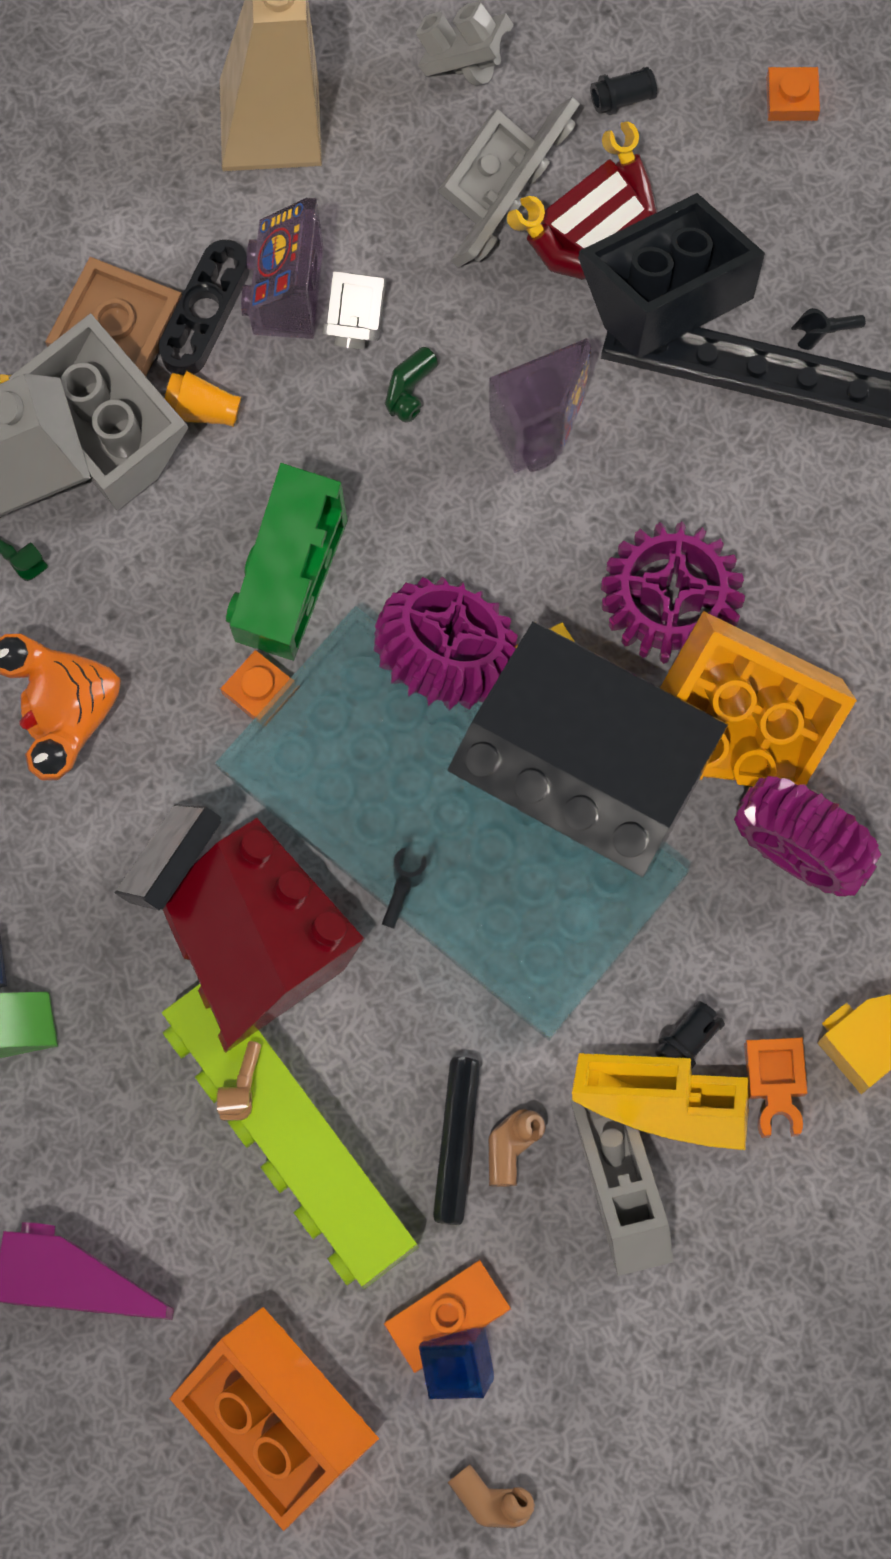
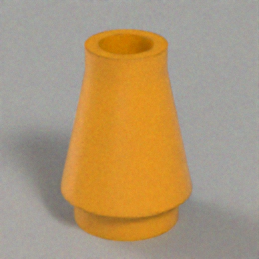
(201, 401)

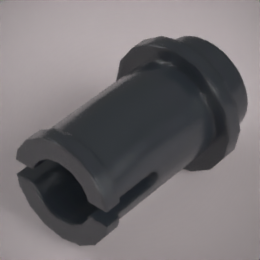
(623, 90)
(691, 1034)

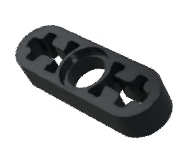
(203, 286)

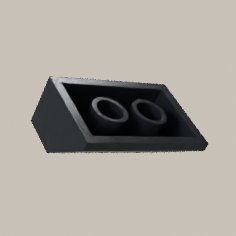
(670, 274)

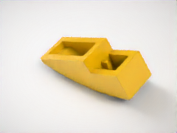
(664, 1098)

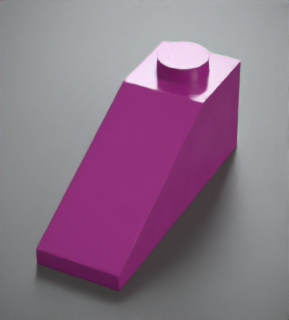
(61, 1275)

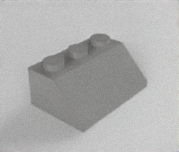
(116, 410)
(36, 442)

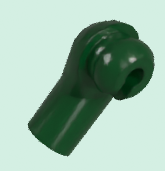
(403, 381)

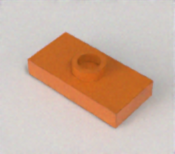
(455, 1306)

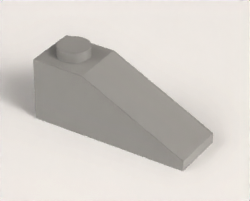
(624, 1192)

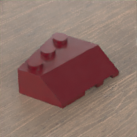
(256, 931)

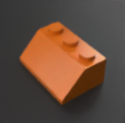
(273, 1417)

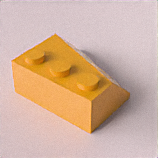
(775, 703)

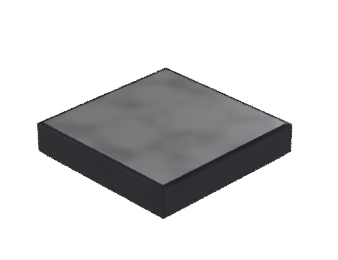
(168, 856)

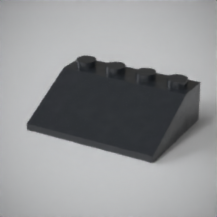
(587, 748)

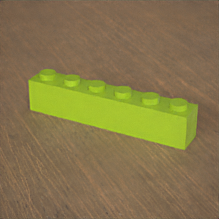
(299, 1147)

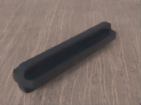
(456, 1141)

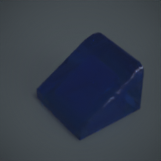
(457, 1365)

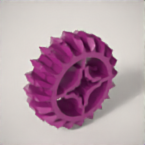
(652, 587)
(443, 642)
(807, 836)

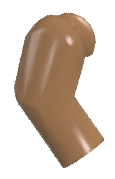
(492, 1506)

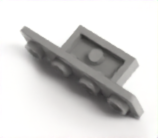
(495, 170)

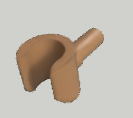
(236, 1102)

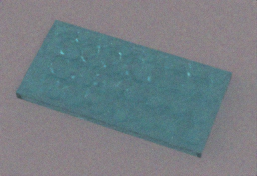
(501, 893)

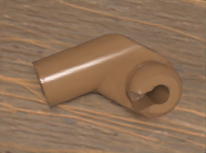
(509, 1141)

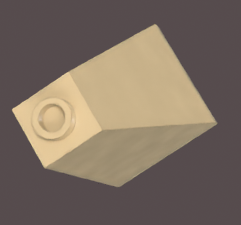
(271, 89)

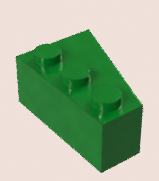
(288, 562)

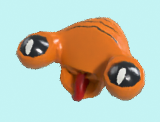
(61, 702)

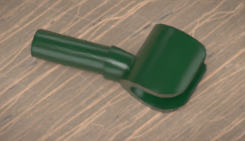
(26, 562)

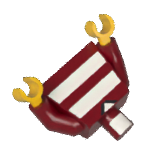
(592, 210)

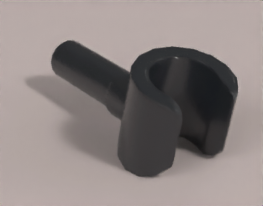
(817, 325)
(402, 887)

